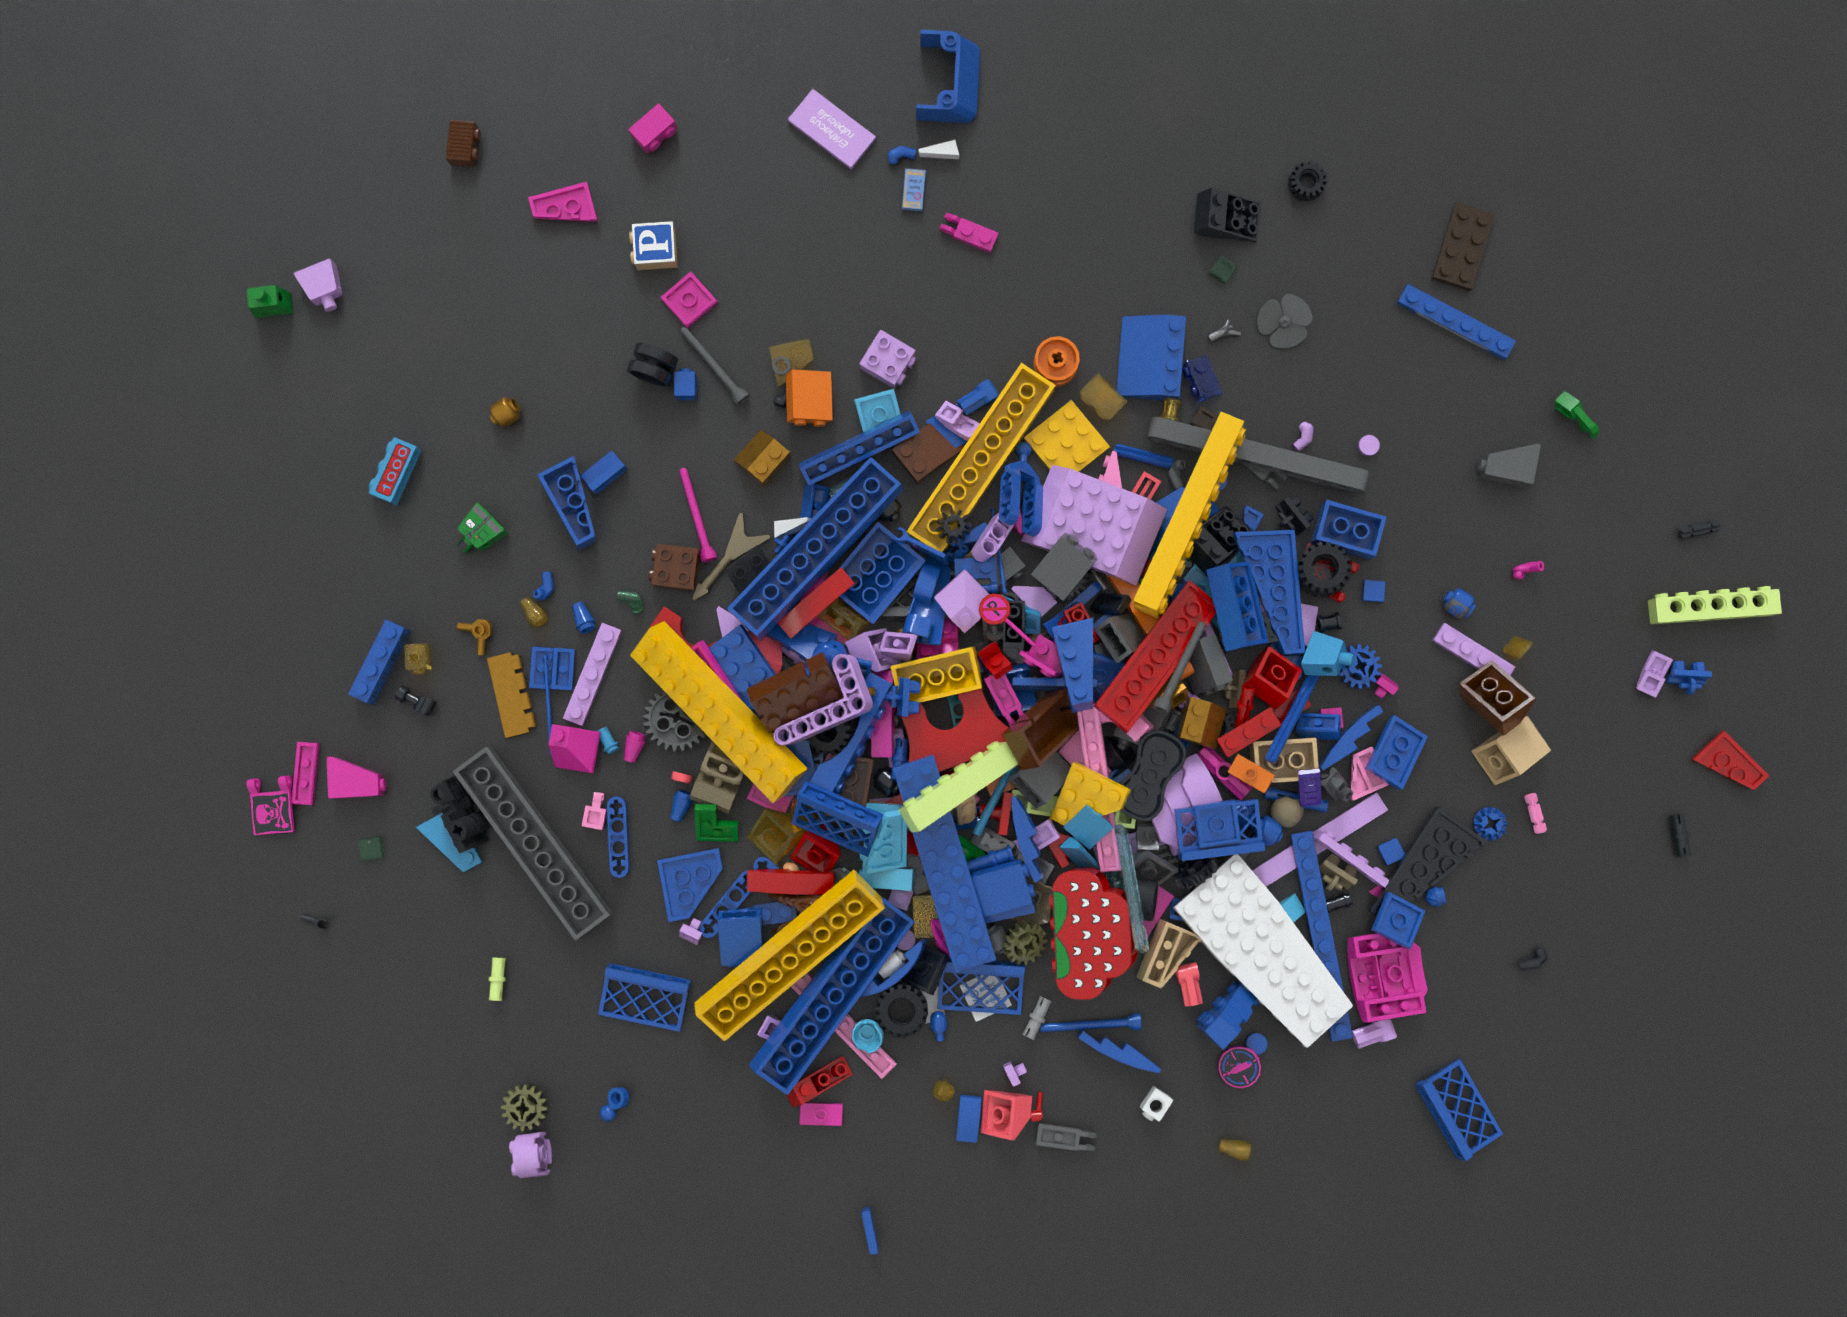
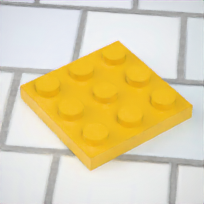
(1067, 439)

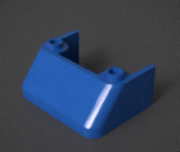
(956, 104)

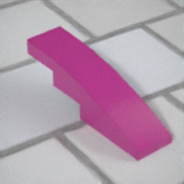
(885, 728)

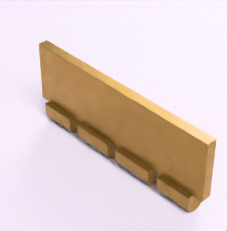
(508, 694)

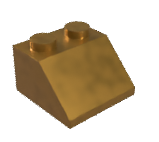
(763, 457)
(1201, 722)

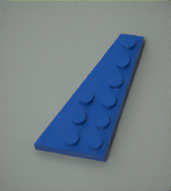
(1276, 582)

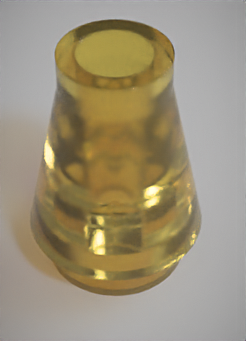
(535, 614)
(1236, 1148)

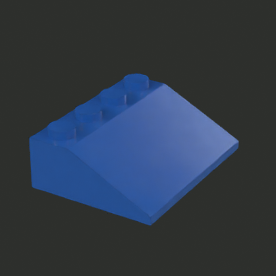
(1151, 357)
(879, 571)

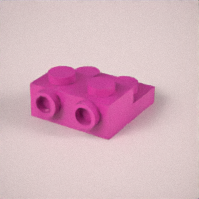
(949, 641)

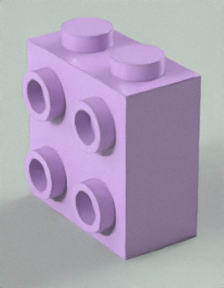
(888, 359)

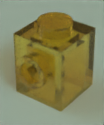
(417, 658)

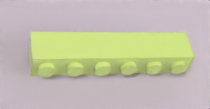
(958, 786)

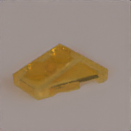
(797, 352)

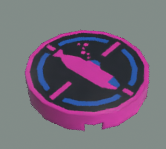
(1239, 1066)

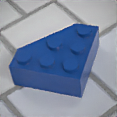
(1223, 1020)

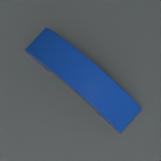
(912, 955)

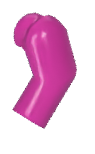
(1529, 567)

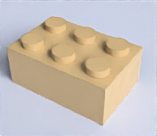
(1295, 757)

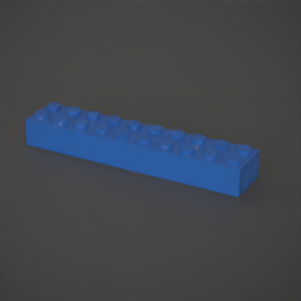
(815, 548)
(947, 873)
(829, 999)

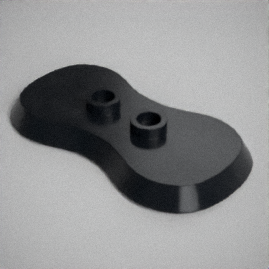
(1158, 760)

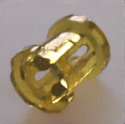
(1171, 409)

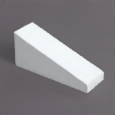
(944, 150)
(789, 526)

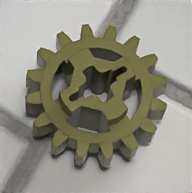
(1026, 941)
(523, 1117)

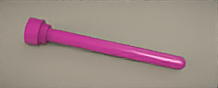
(707, 552)

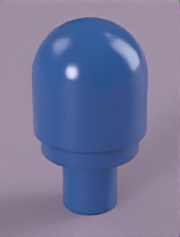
(938, 1024)

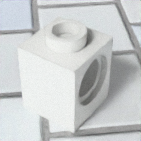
(1165, 1102)

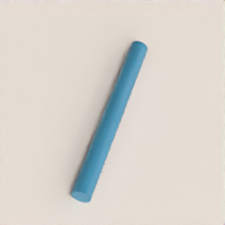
(992, 802)

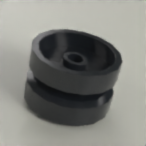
(652, 364)

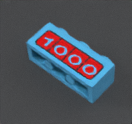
(394, 471)

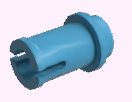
(608, 741)

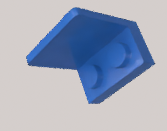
(1026, 698)

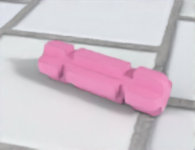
(1535, 813)

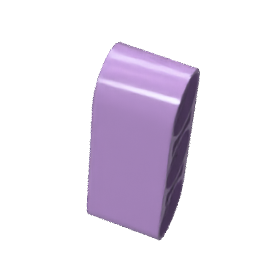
(988, 541)

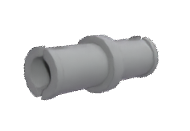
(1037, 1018)

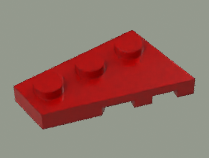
(1730, 760)

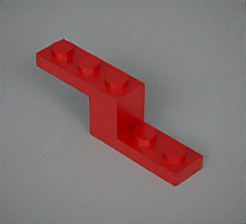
(1256, 727)

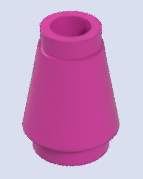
(634, 743)

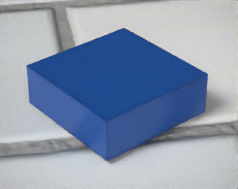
(1373, 591)
(1391, 851)

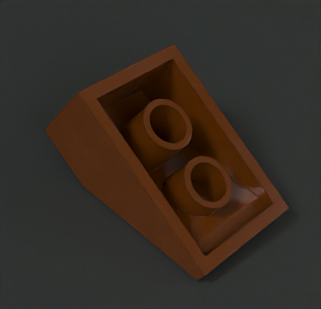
(925, 453)

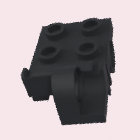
(748, 568)
(459, 818)

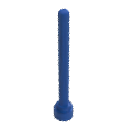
(1132, 1022)

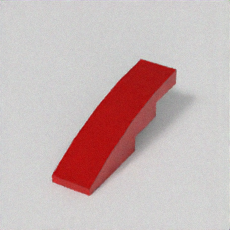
(816, 603)
(789, 882)

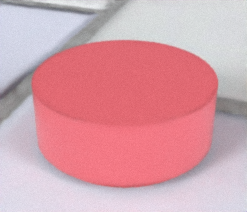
(682, 777)

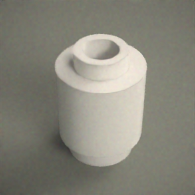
(893, 964)

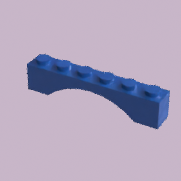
(835, 771)

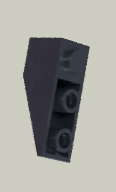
(1012, 641)

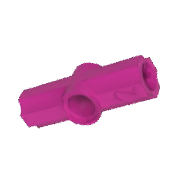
(1213, 763)

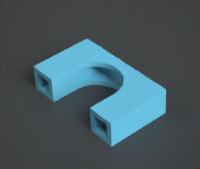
(893, 879)

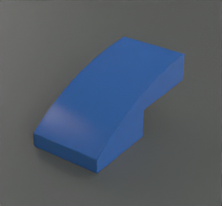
(968, 1118)

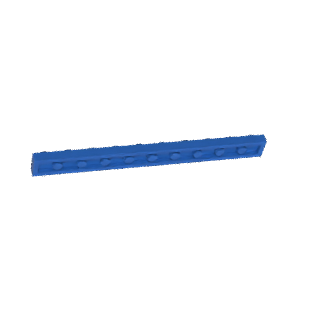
(1318, 918)

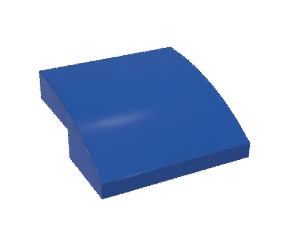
(560, 668)

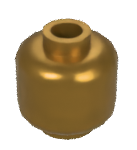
(505, 412)

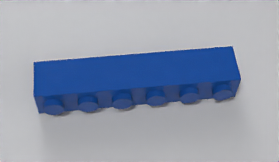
(859, 448)

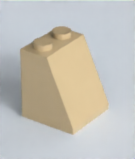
(1511, 754)

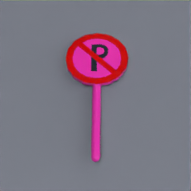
(995, 610)

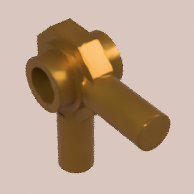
(481, 630)

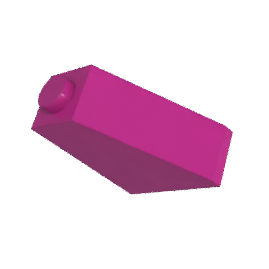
(352, 780)

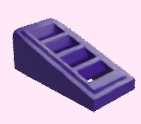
(1310, 789)

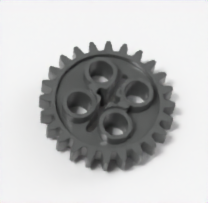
(670, 736)

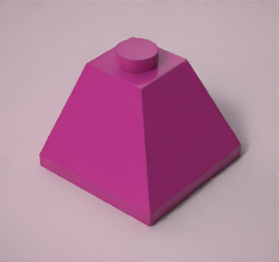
(574, 748)

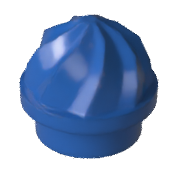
(1436, 896)

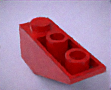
(819, 1081)

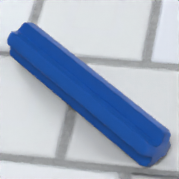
(1144, 456)

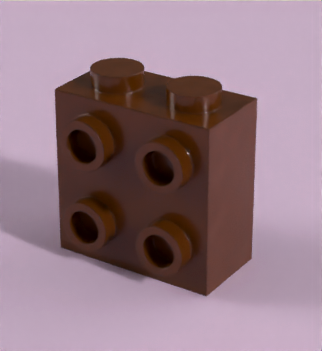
(675, 567)

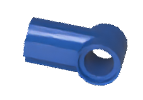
(984, 394)

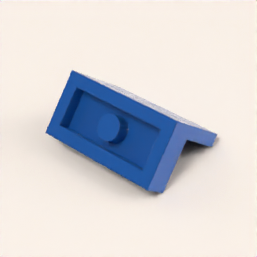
(604, 472)

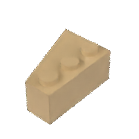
(1166, 952)

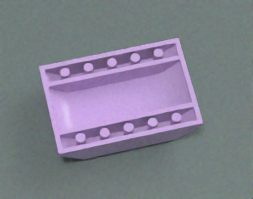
(1102, 517)

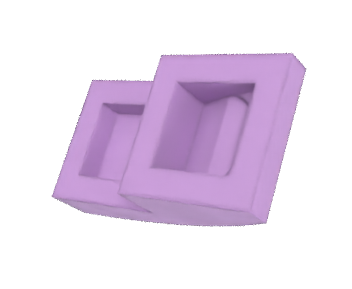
(955, 421)
(1653, 673)

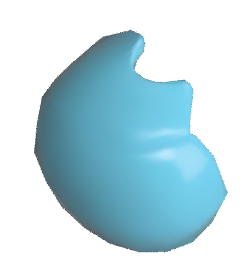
(867, 1035)

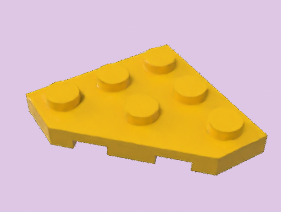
(1088, 788)

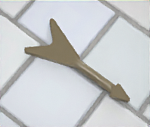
(737, 546)

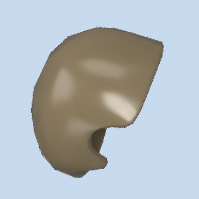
(1287, 811)

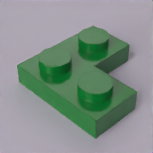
(710, 828)

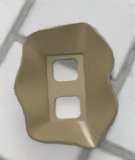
(1043, 909)

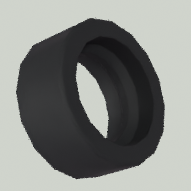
(1148, 896)

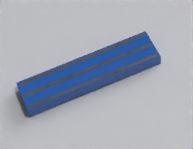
(1041, 684)

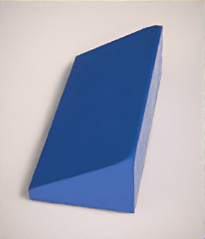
(813, 500)
(1319, 726)

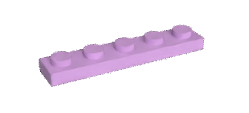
(592, 674)

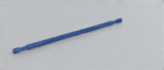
(1000, 561)
(547, 690)

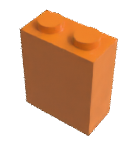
(809, 397)

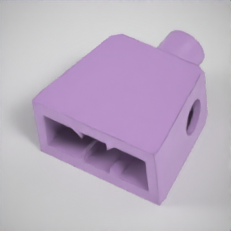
(321, 283)

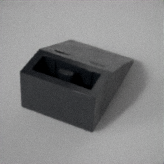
(1226, 216)
(1217, 540)

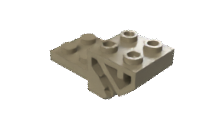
(717, 780)

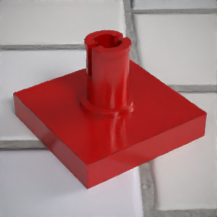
(1001, 813)

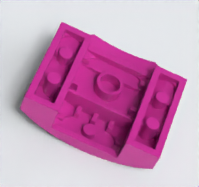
(1385, 978)

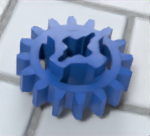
(1362, 673)

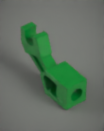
(1572, 409)

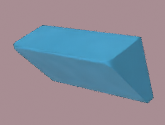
(1078, 854)

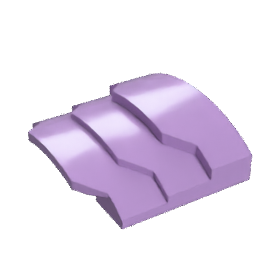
(1186, 788)

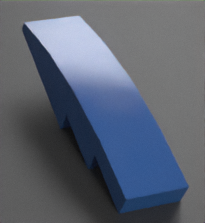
(1346, 744)
(1024, 830)
(1124, 1054)

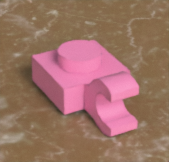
(594, 815)

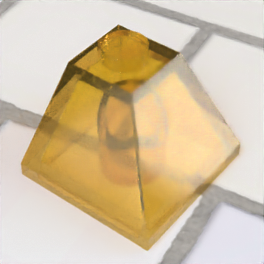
(775, 834)

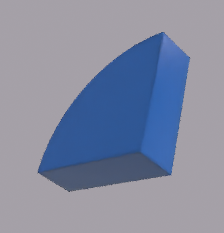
(1251, 517)

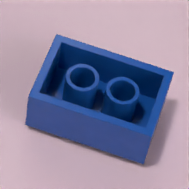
(1350, 528)

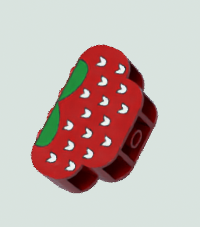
(1090, 933)

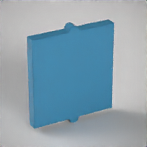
(1088, 826)

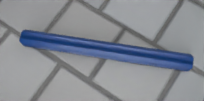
(1291, 718)

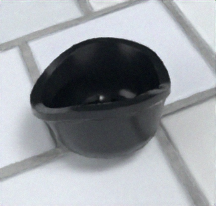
(1118, 754)

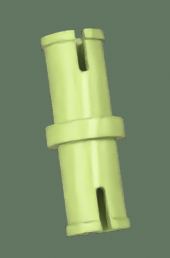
(497, 979)

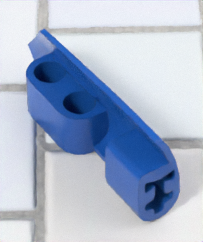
(925, 613)

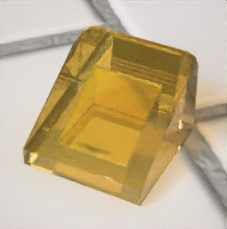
(1517, 647)

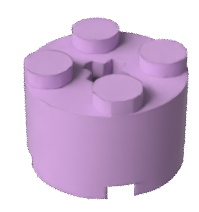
(530, 1155)

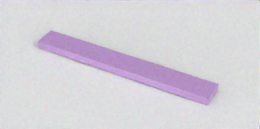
(1339, 826)

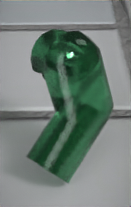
(632, 598)

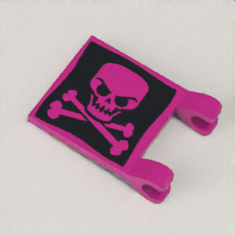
(271, 810)

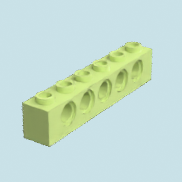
(1661, 613)

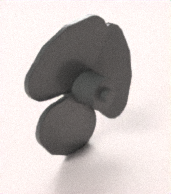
(1288, 324)

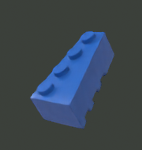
(568, 498)

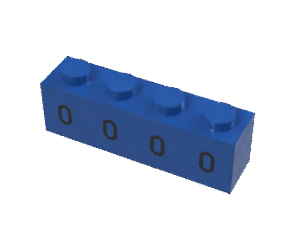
(379, 662)

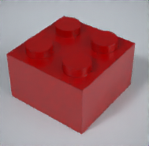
(1273, 677)

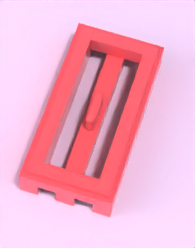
(1151, 478)

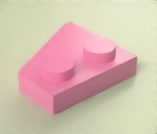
(1362, 780)

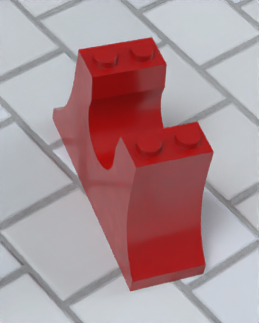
(955, 746)

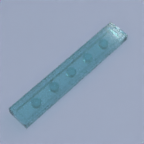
(1131, 888)

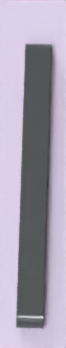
(1264, 456)

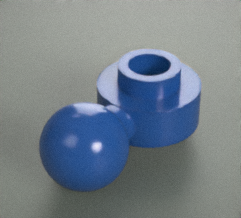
(617, 1099)

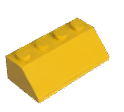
(941, 674)

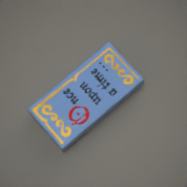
(913, 190)

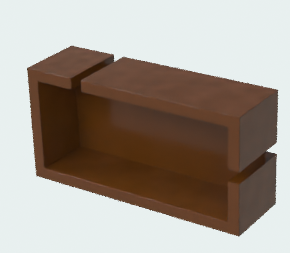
(794, 693)
(1042, 730)

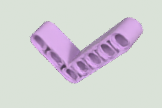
(831, 711)

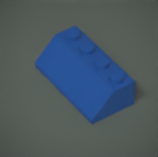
(1237, 606)

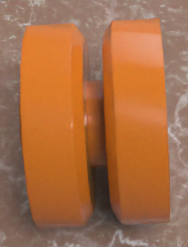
(1064, 352)

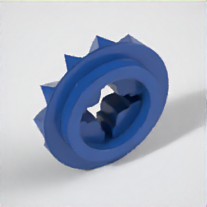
(1481, 821)

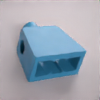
(1325, 656)

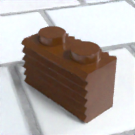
(462, 143)

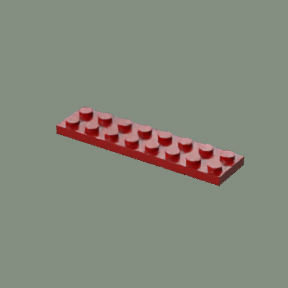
(1155, 657)

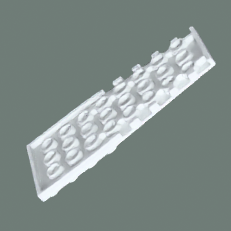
(1264, 950)

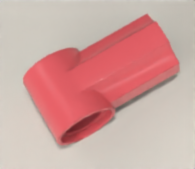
(1188, 979)

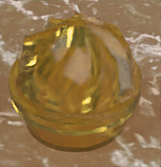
(943, 1090)

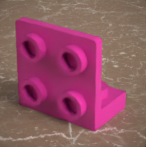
(1044, 656)

